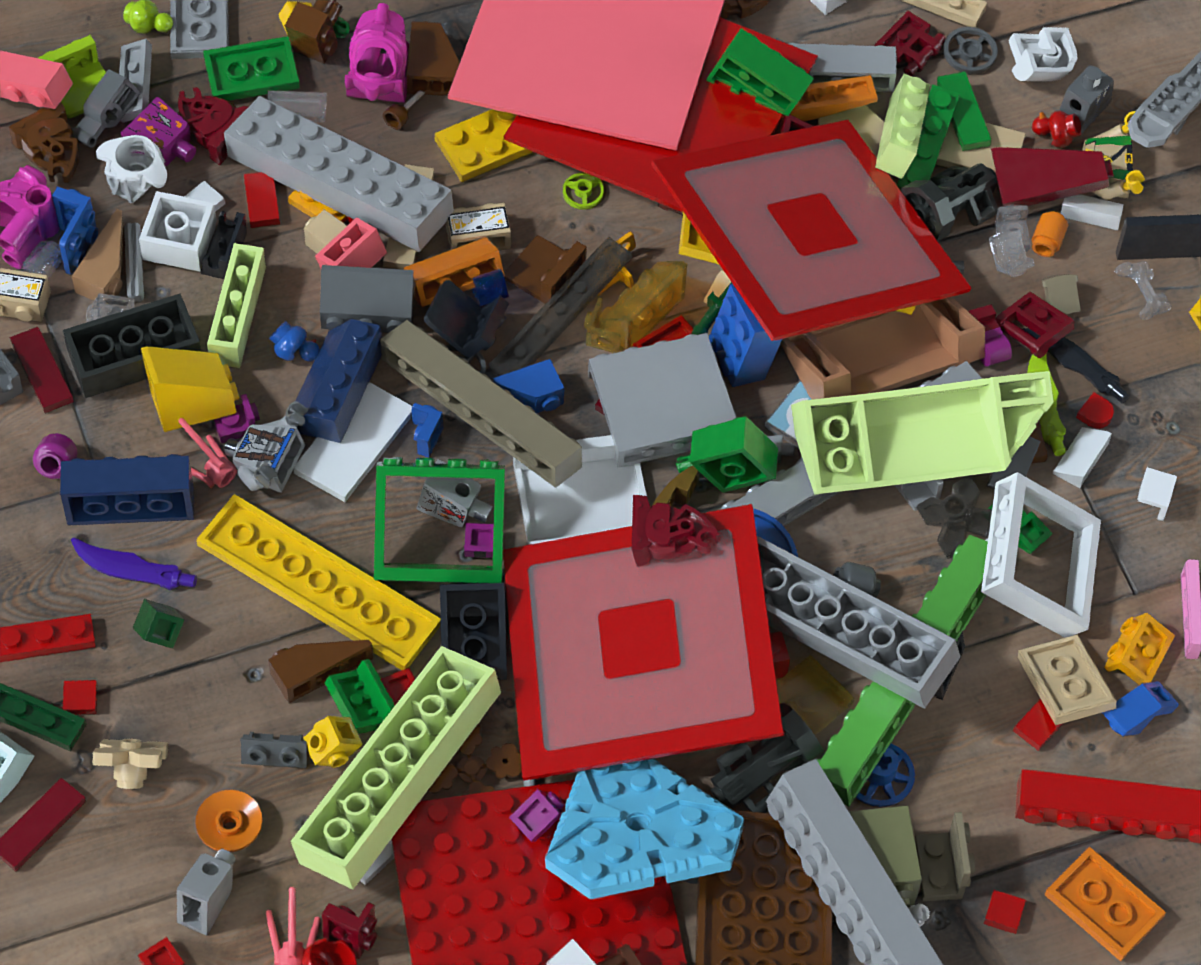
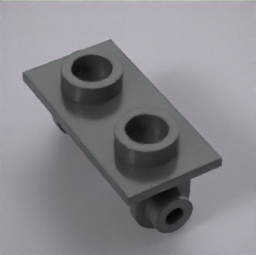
(265, 750)

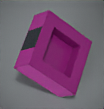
(479, 540)

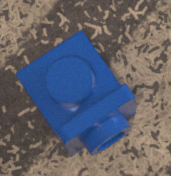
(428, 429)

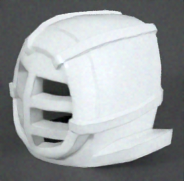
(130, 172)

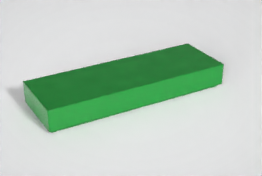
(967, 117)

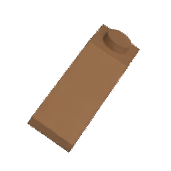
(103, 263)

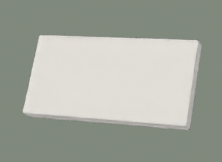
(343, 465)

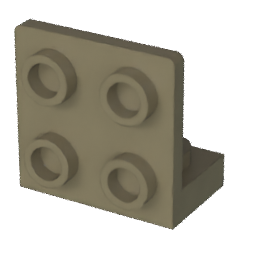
(945, 862)

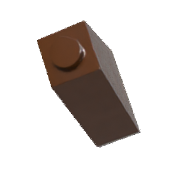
(430, 59)

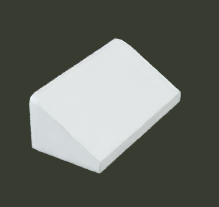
(1092, 211)
(1082, 455)

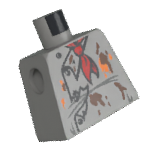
(453, 499)

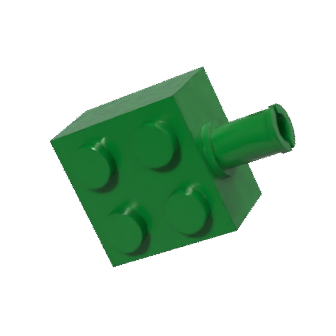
(732, 454)

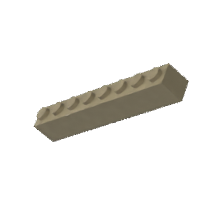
(482, 403)

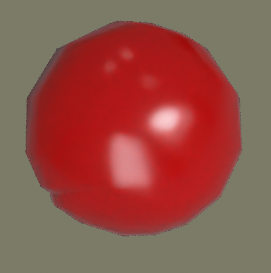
(329, 953)

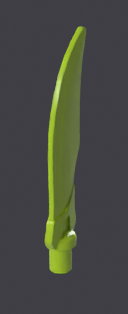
(1051, 425)

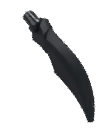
(1076, 359)

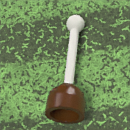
(397, 115)

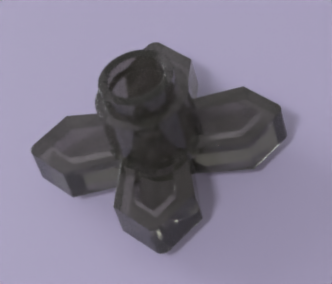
(956, 515)

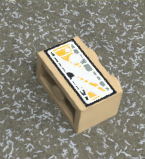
(478, 222)
(23, 295)

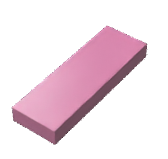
(1191, 608)

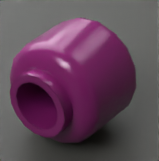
(51, 452)

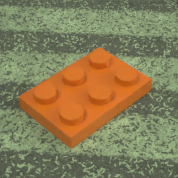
(1105, 903)

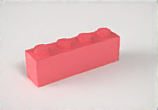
(33, 80)

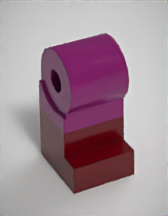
(996, 344)

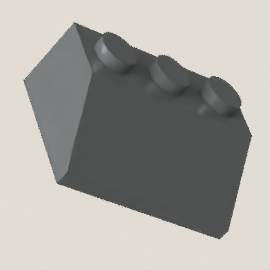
(366, 295)

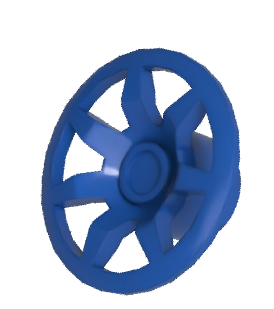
(885, 773)

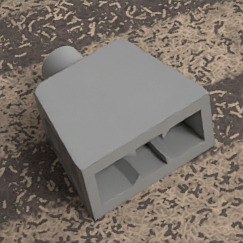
(205, 891)

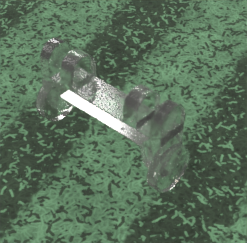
(1154, 302)

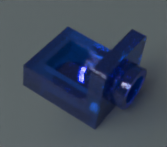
(489, 287)

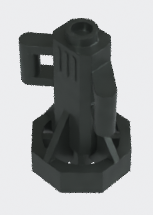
(950, 192)
(750, 768)

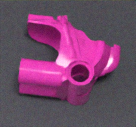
(374, 72)
(26, 213)

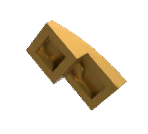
(680, 488)

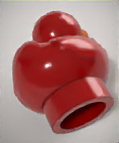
(1060, 125)

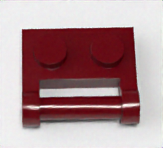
(1040, 318)

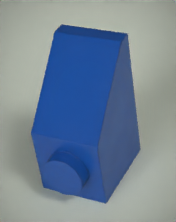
(534, 386)

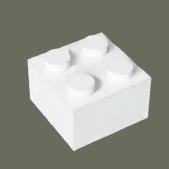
(178, 231)

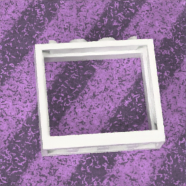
(1003, 547)

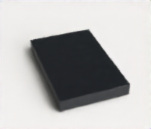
(1160, 237)

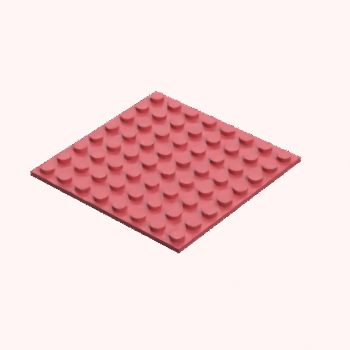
(590, 63)

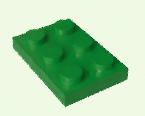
(251, 69)

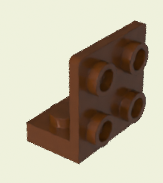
(544, 267)

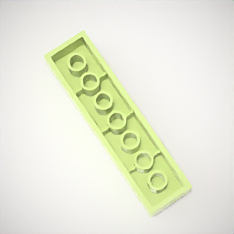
(396, 767)

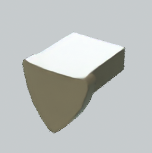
(1062, 292)

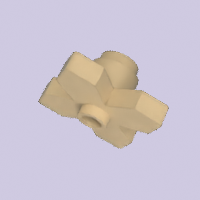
(130, 759)

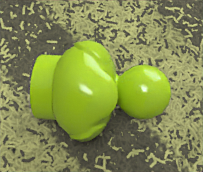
(144, 17)

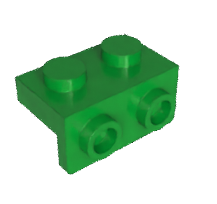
(361, 696)

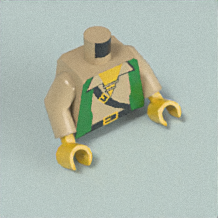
(1118, 148)

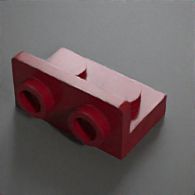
(344, 925)

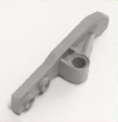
(1167, 107)

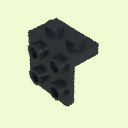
(463, 320)

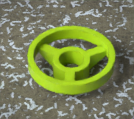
(593, 182)

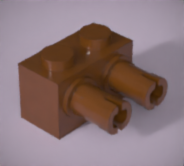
(312, 29)

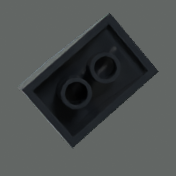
(476, 623)

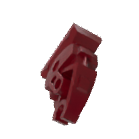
(208, 120)
(668, 531)

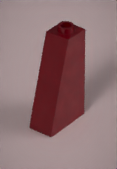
(1047, 175)

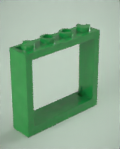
(438, 572)

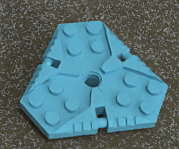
(639, 825)

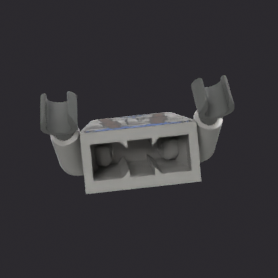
(269, 450)

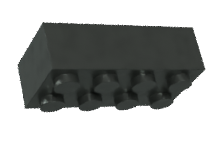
(109, 349)

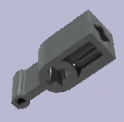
(105, 107)

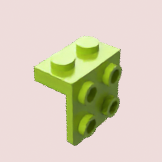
(83, 68)

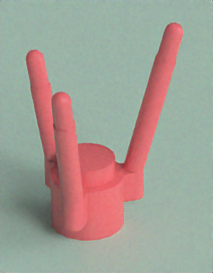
(218, 468)
(292, 950)

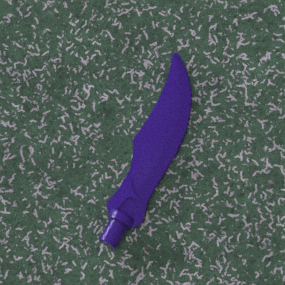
(131, 567)

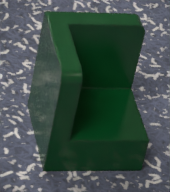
(158, 623)

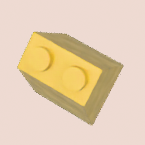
(188, 386)

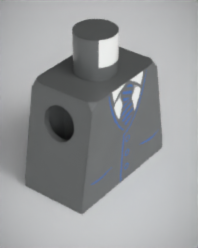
(1090, 90)

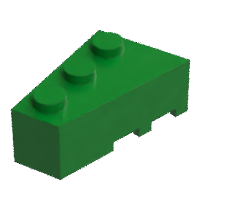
(762, 73)

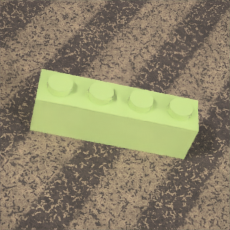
(902, 126)
(237, 304)

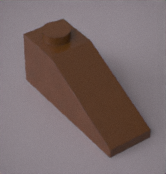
(309, 665)

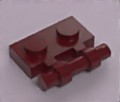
(906, 35)

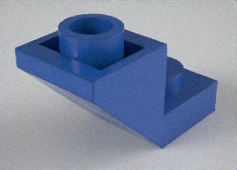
(1139, 707)

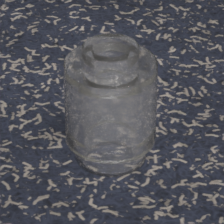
(43, 259)

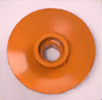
(224, 808)

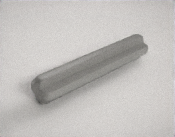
(133, 260)

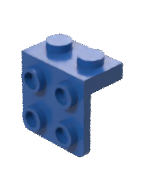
(78, 221)

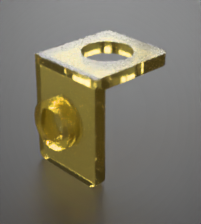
(593, 333)

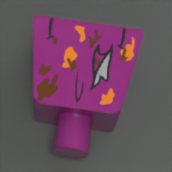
(165, 129)

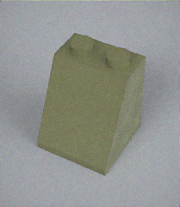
(893, 843)

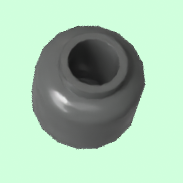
(859, 576)

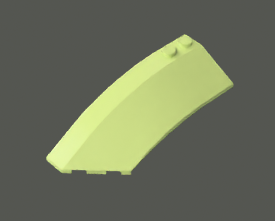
(918, 431)

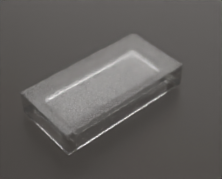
(306, 104)

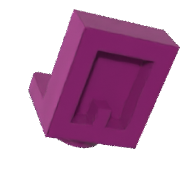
(236, 425)
(538, 814)

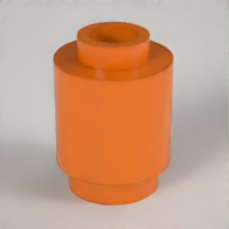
(1049, 233)

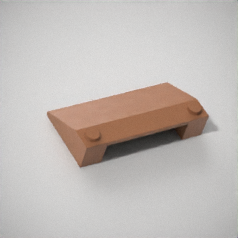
(885, 349)

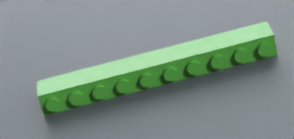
(881, 712)

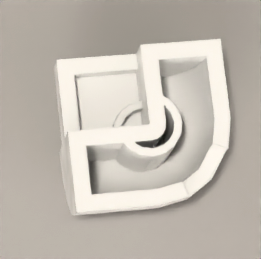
(1043, 55)

